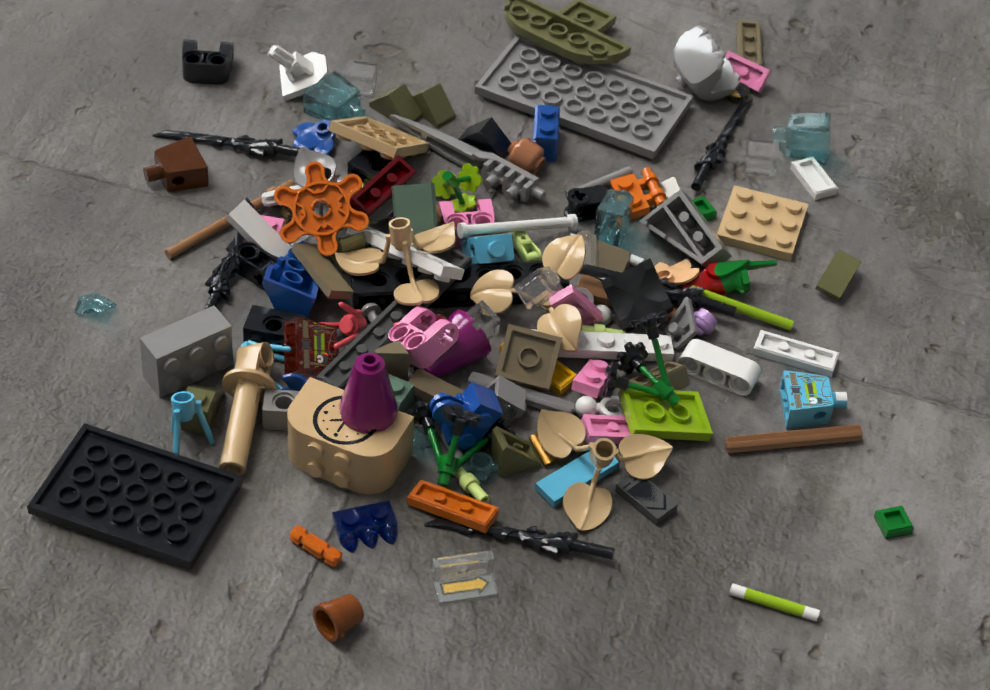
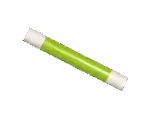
(774, 602)

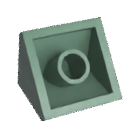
(417, 204)

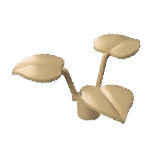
(402, 237)
(566, 258)
(582, 503)

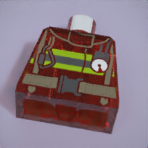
(310, 345)

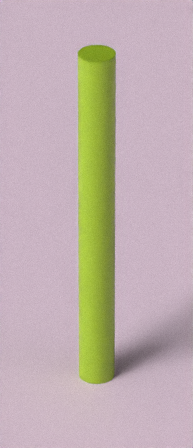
(752, 311)

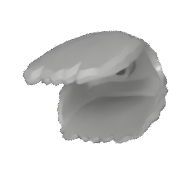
(703, 65)

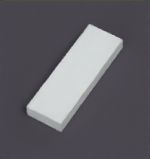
(257, 230)
(795, 353)

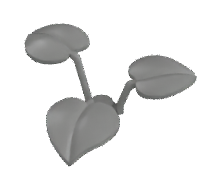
(306, 156)

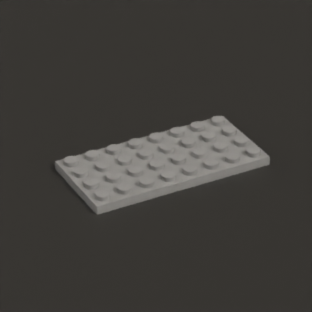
(590, 96)

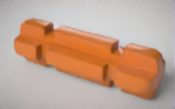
(316, 546)

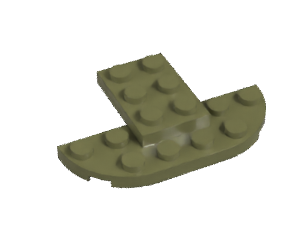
(571, 32)

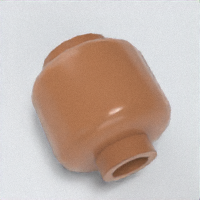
(526, 155)

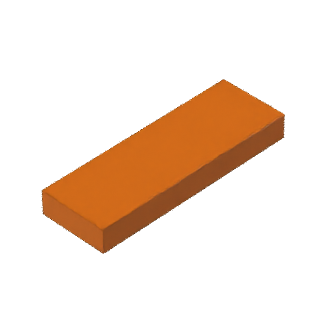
(453, 506)

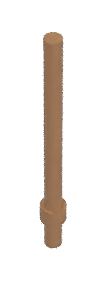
(214, 227)

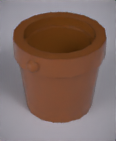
(337, 616)

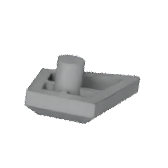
(682, 325)

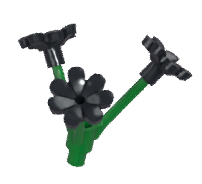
(634, 358)
(448, 463)

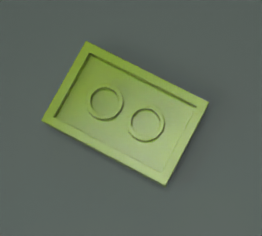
(660, 419)

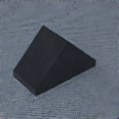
(487, 137)

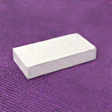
(814, 178)

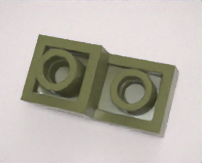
(838, 275)

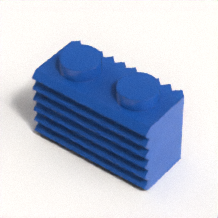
(547, 130)

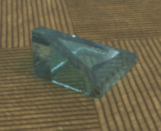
(93, 303)

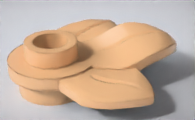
(678, 273)

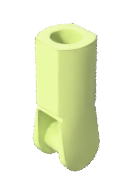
(525, 247)

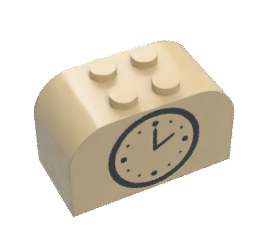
(334, 452)

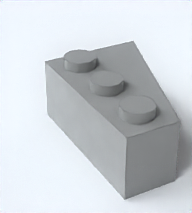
(686, 229)

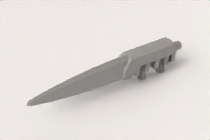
(492, 168)

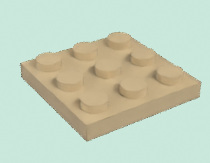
(378, 136)
(762, 223)

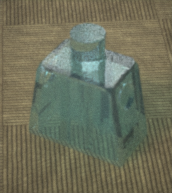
(333, 99)
(806, 136)
(614, 208)

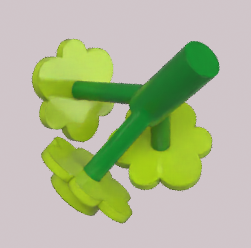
(448, 184)

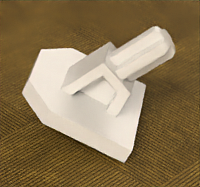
(298, 71)

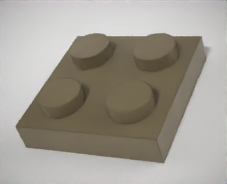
(528, 357)

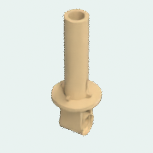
(247, 386)

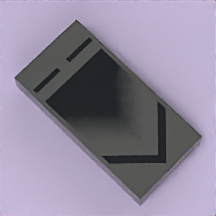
(646, 498)

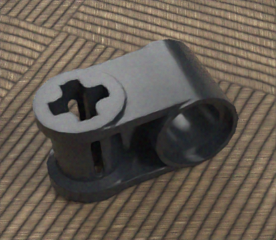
(585, 202)
(253, 262)

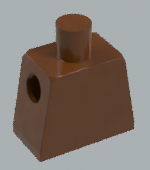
(178, 166)

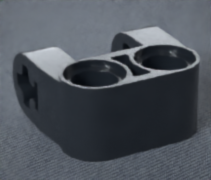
(207, 66)

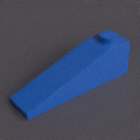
(290, 285)

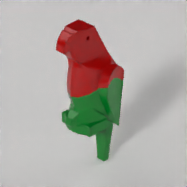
(728, 276)

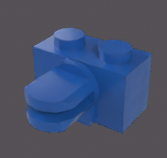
(474, 398)

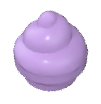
(704, 321)

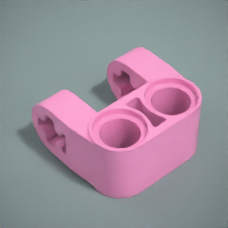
(483, 214)
(424, 340)

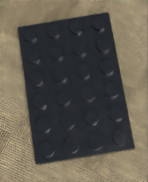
(136, 495)

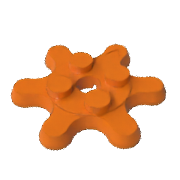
(315, 192)

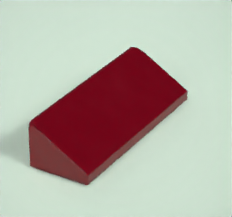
(378, 189)

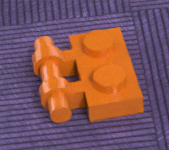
(641, 202)

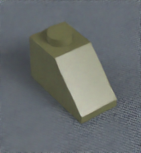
(211, 401)

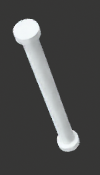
(464, 230)

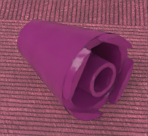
(469, 347)
(368, 396)

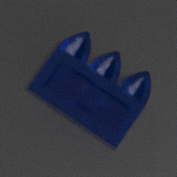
(365, 523)

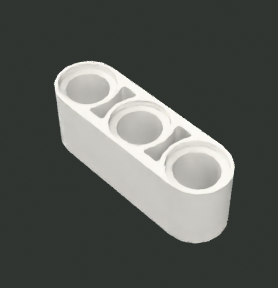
(720, 367)

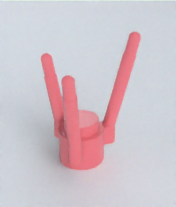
(350, 324)

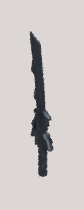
(244, 143)
(715, 151)
(218, 282)
(675, 294)
(532, 536)

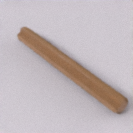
(793, 438)

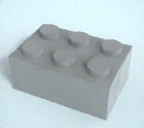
(186, 351)

